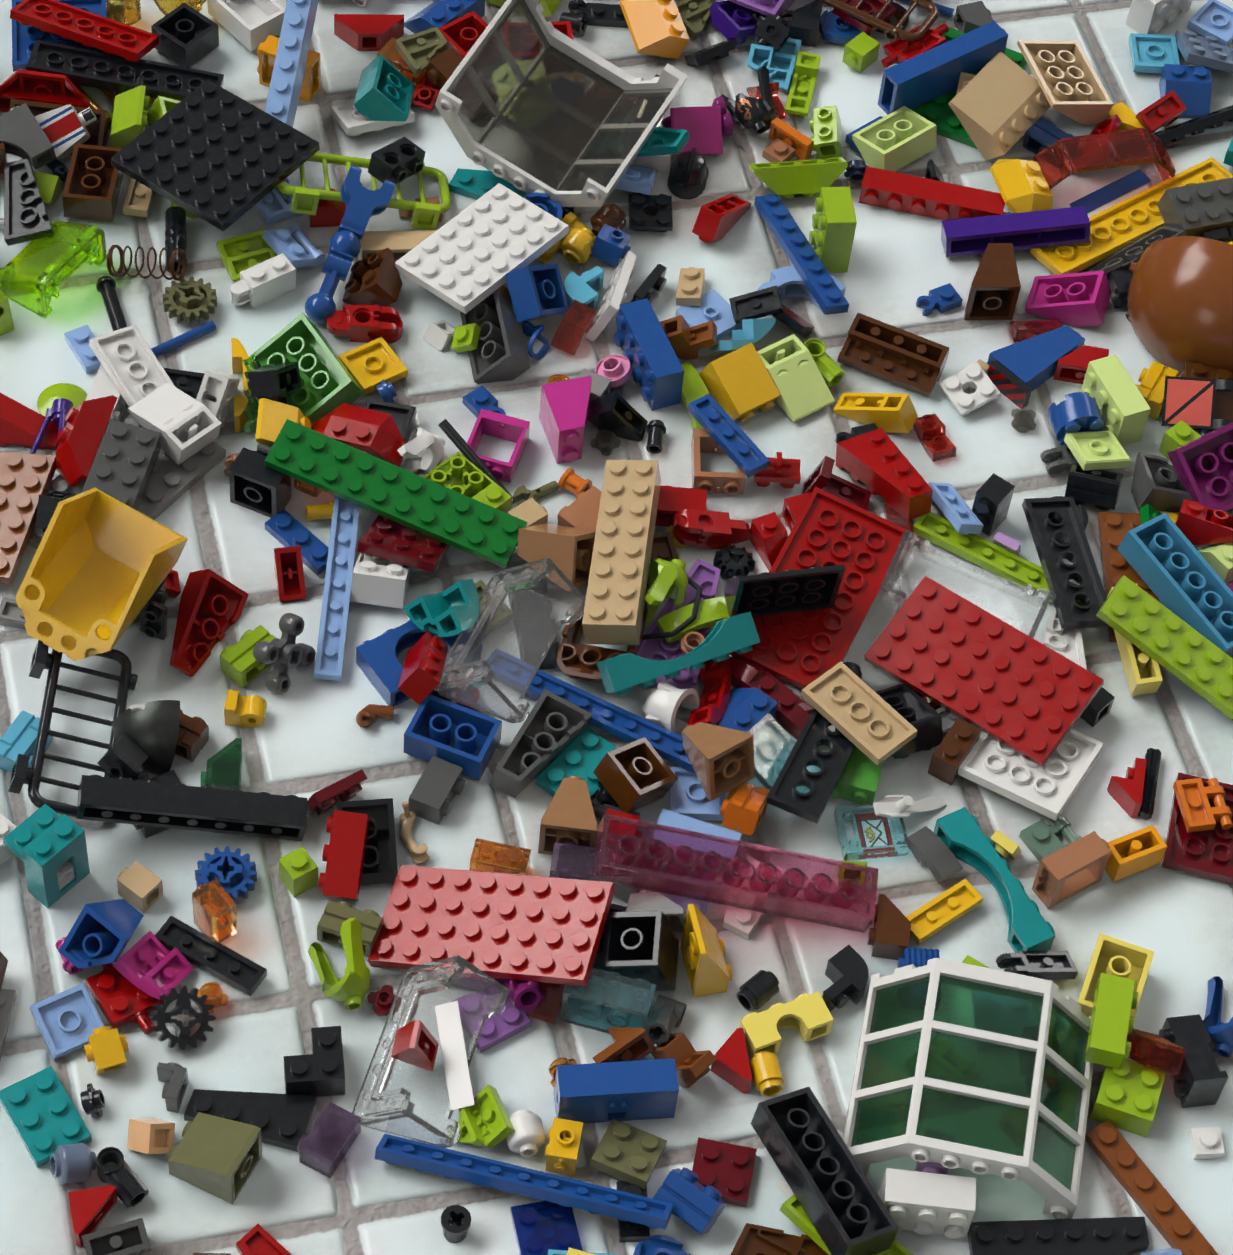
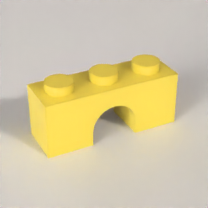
(804, 1014)

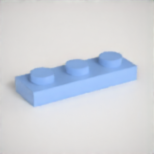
(955, 509)

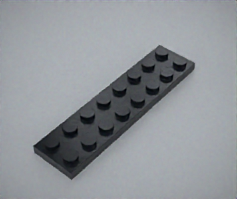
(116, 73)

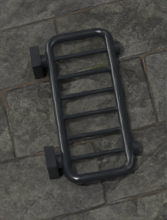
(52, 662)

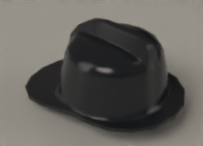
(688, 175)

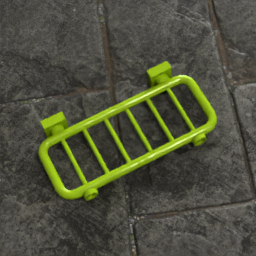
(424, 214)

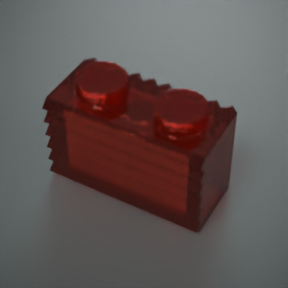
(1155, 1052)

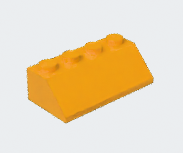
(655, 27)

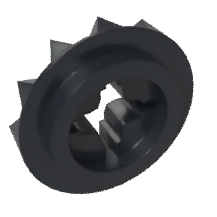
(728, 569)

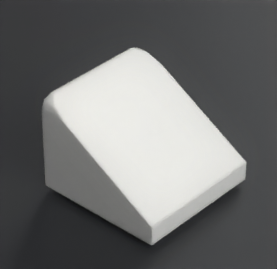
(439, 334)

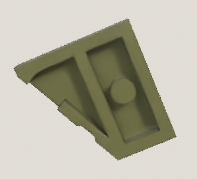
(695, 15)
(421, 48)

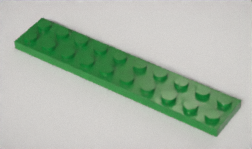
(395, 493)

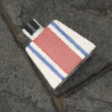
(66, 128)

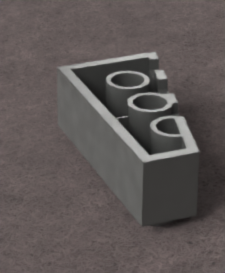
(541, 739)

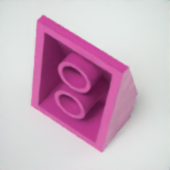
(1071, 298)

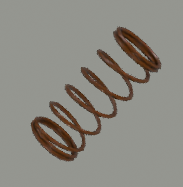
(122, 263)

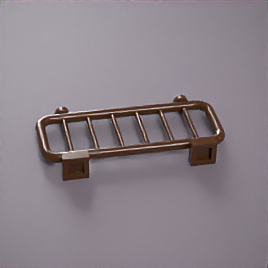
(891, 32)

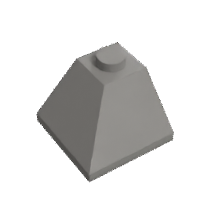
(654, 901)

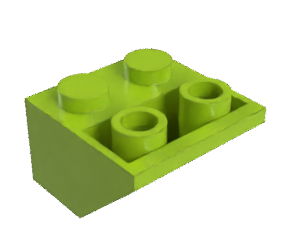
(129, 116)

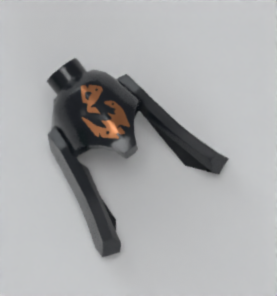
(754, 113)

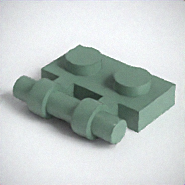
(1044, 839)

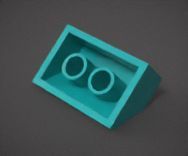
(383, 92)

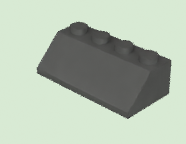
(501, 342)

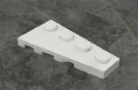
(614, 296)
(1064, 641)

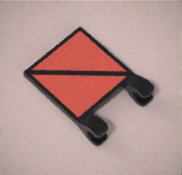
(1193, 401)

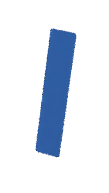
(1112, 191)

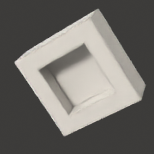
(1206, 1143)

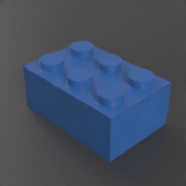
(453, 735)

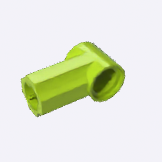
(827, 366)

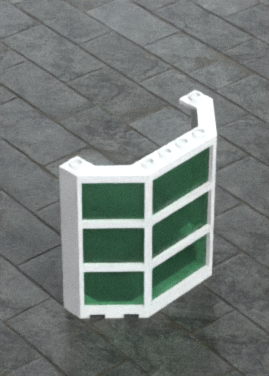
(973, 1077)

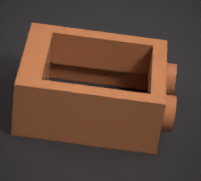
(728, 482)
(1071, 869)

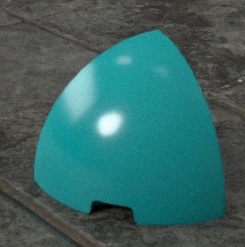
(448, 611)

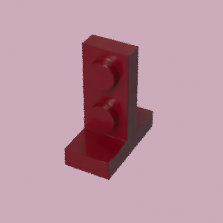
(825, 480)

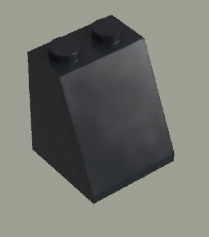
(641, 947)

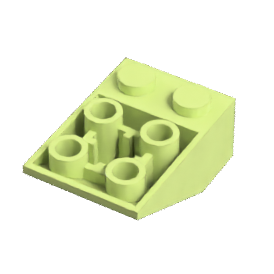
(796, 378)

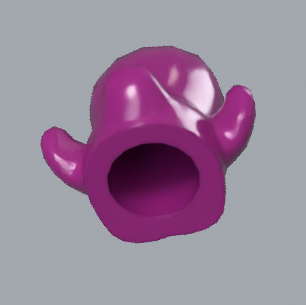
(524, 993)

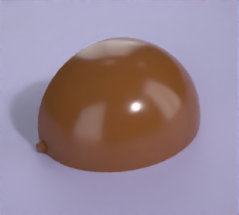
(1184, 301)

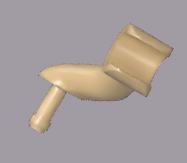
(407, 822)

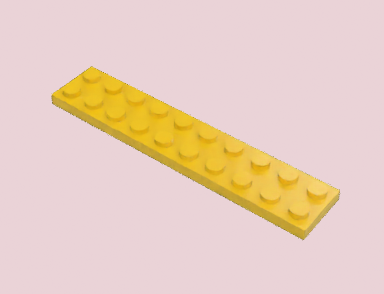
(1124, 222)

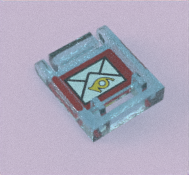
(873, 834)

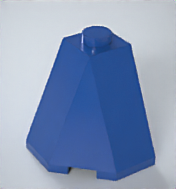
(100, 933)

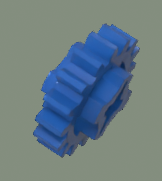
(240, 870)

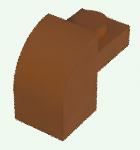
(687, 339)
(690, 1063)

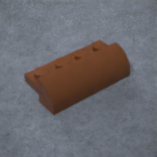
(893, 355)

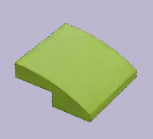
(243, 252)

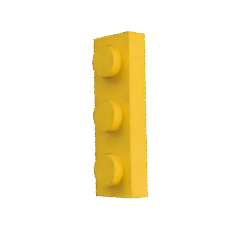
(943, 911)

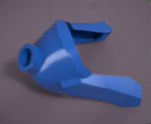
(1219, 1032)

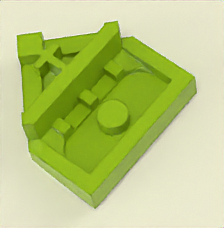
(486, 1121)

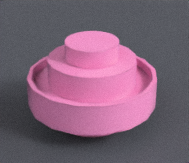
(615, 368)

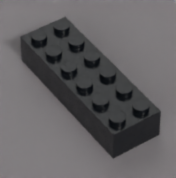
(824, 1174)

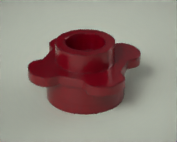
(382, 1008)

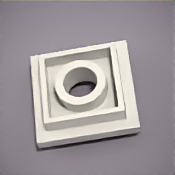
(969, 377)

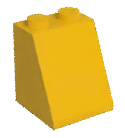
(740, 383)

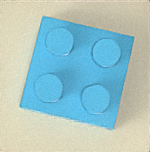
(1152, 51)

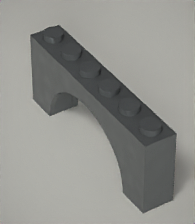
(25, 137)

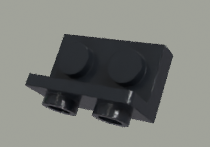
(154, 614)

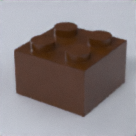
(635, 775)

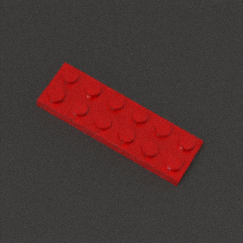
(86, 28)

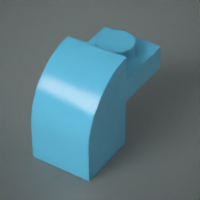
(584, 287)

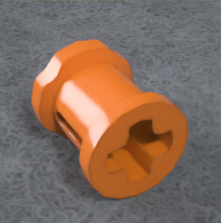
(573, 482)

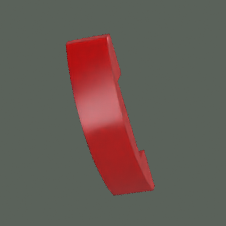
(715, 692)

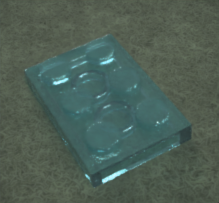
(771, 751)

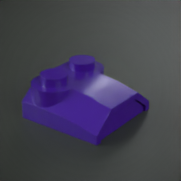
(733, 21)

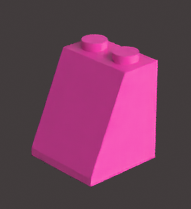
(565, 416)

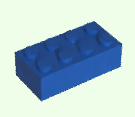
(650, 354)

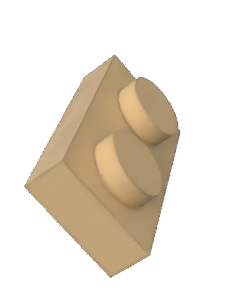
(138, 199)
(690, 286)

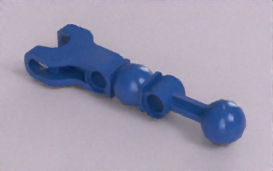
(345, 244)

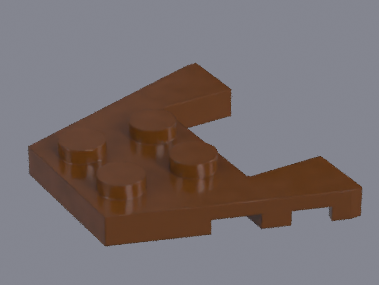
(771, 1241)

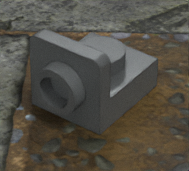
(175, 1084)

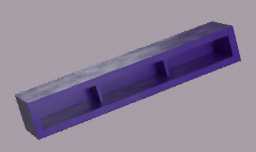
(1023, 229)

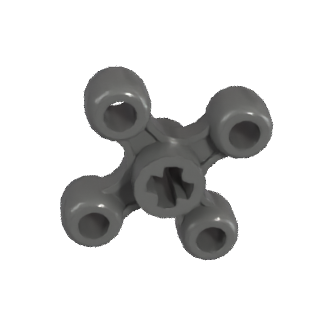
(284, 653)

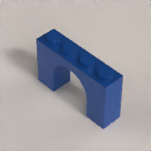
(379, 659)

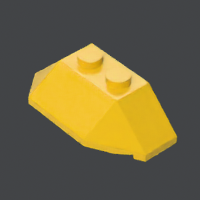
(1022, 185)

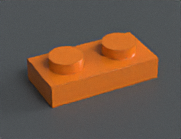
(792, 137)

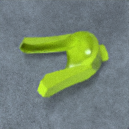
(665, 581)
(356, 981)

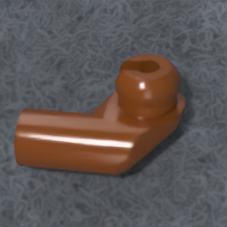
(372, 713)

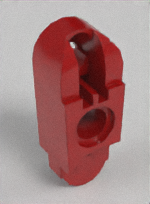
(366, 323)
(709, 529)

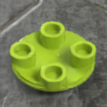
(61, 390)

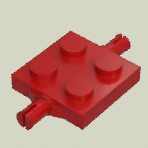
(902, 50)
(121, 999)

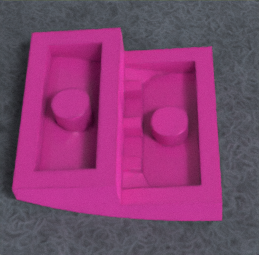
(703, 127)
(153, 967)

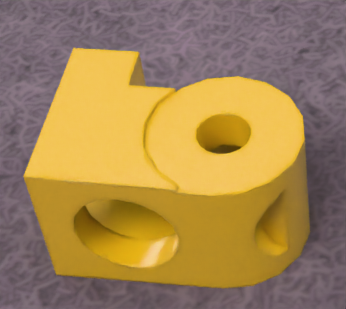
(244, 710)

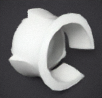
(663, 705)

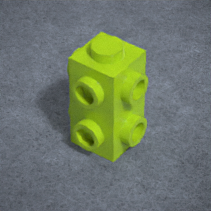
(827, 132)

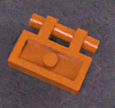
(1195, 806)

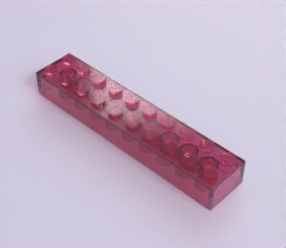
(735, 873)

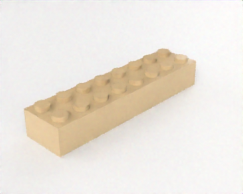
(622, 552)

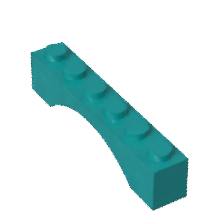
(728, 635)
(968, 843)

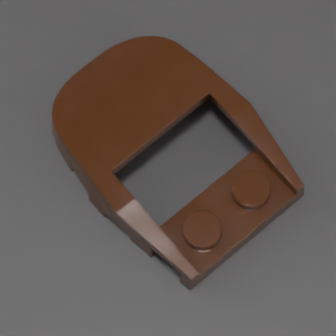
(581, 660)

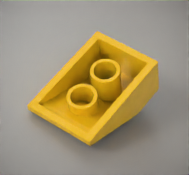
(704, 955)

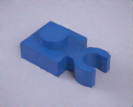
(941, 298)
(481, 399)

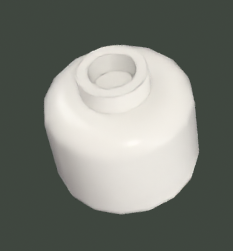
(528, 1133)

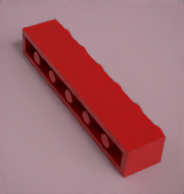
(927, 196)

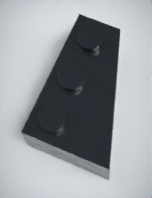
(1199, 1076)

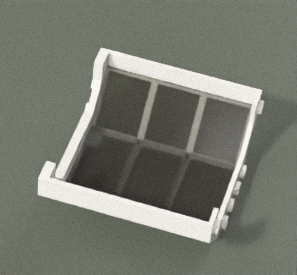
(551, 108)

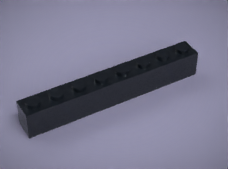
(191, 807)

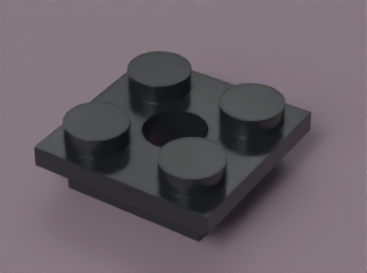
(657, 205)

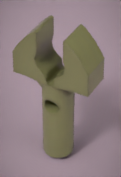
(523, 493)

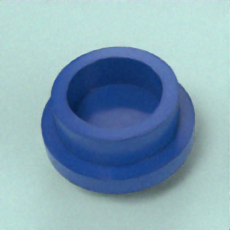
(386, 391)

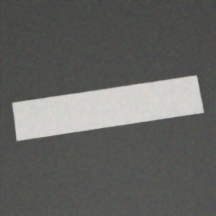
(454, 1055)

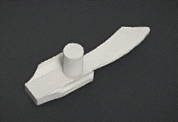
(900, 805)

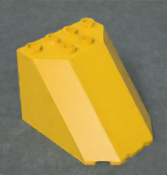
(94, 573)

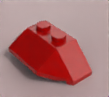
(40, 88)
(364, 430)
(82, 437)

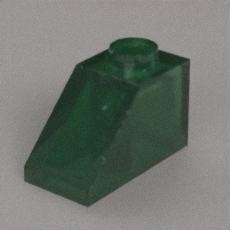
(224, 767)

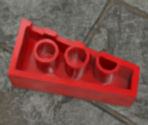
(886, 472)

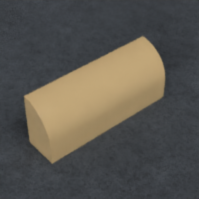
(397, 241)

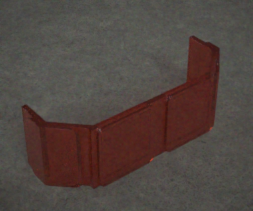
(1103, 152)

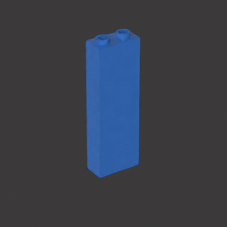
(939, 68)

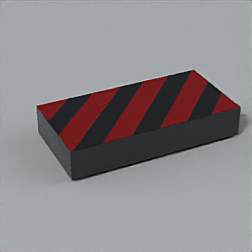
(794, 321)
(1009, 384)

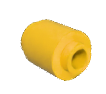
(766, 1073)

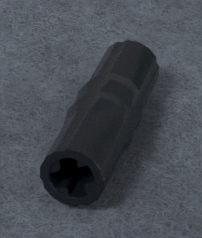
(175, 234)

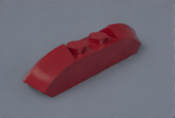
(791, 710)

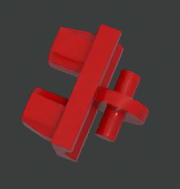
(780, 471)

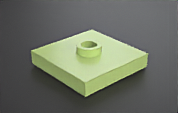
(1097, 450)

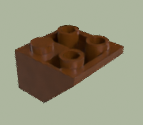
(374, 281)

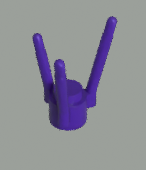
(58, 413)

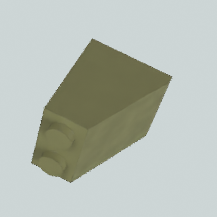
(216, 1155)

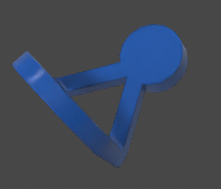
(535, 332)

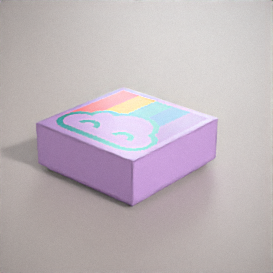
(1007, 543)

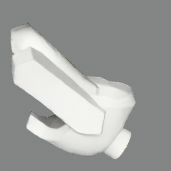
(422, 451)

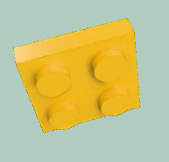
(374, 363)

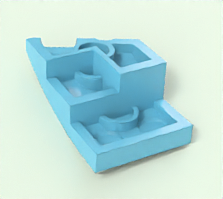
(780, 64)
(751, 332)

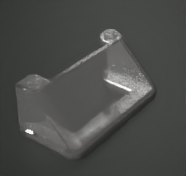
(998, 596)
(507, 644)
(409, 1098)

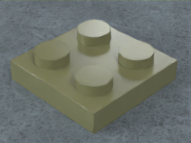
(628, 1153)

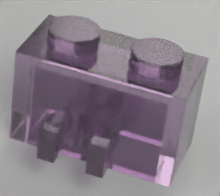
(329, 1139)

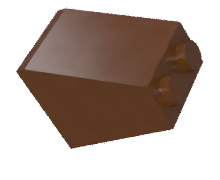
(995, 285)

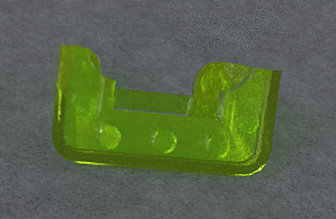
(47, 262)

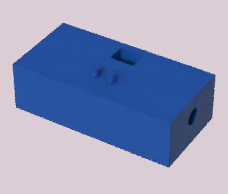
(616, 1091)

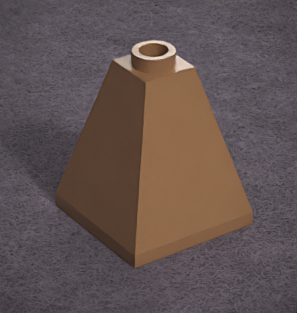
(719, 757)
(568, 817)

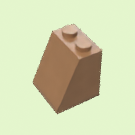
(566, 546)

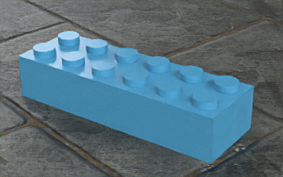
(1181, 578)

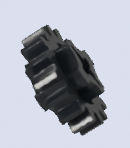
(182, 1030)

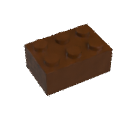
(92, 183)

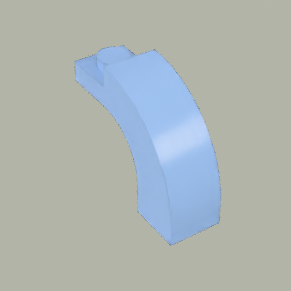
(792, 285)

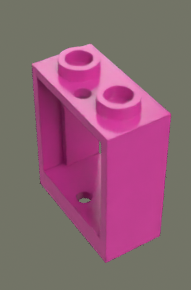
(514, 430)

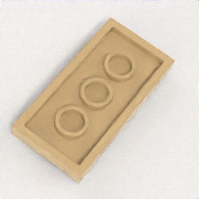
(859, 713)

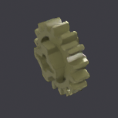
(190, 300)

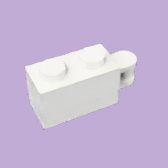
(264, 282)

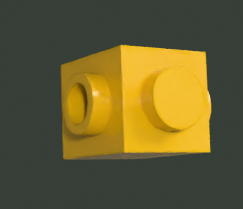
(106, 1049)

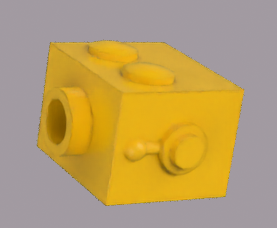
(563, 1146)

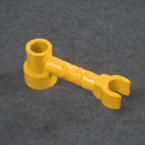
(573, 222)

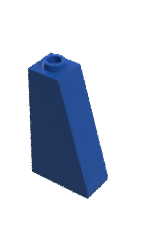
(1037, 357)

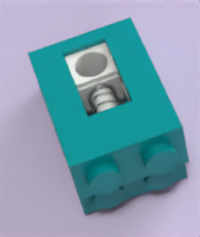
(51, 853)

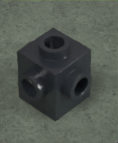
(775, 39)

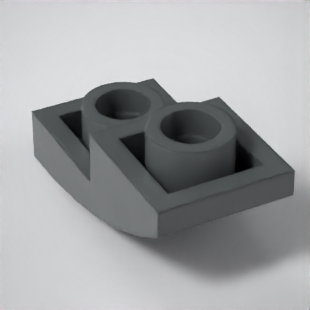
(938, 857)

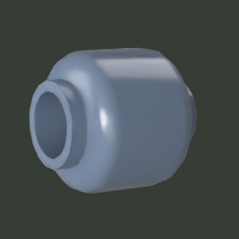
(72, 1163)

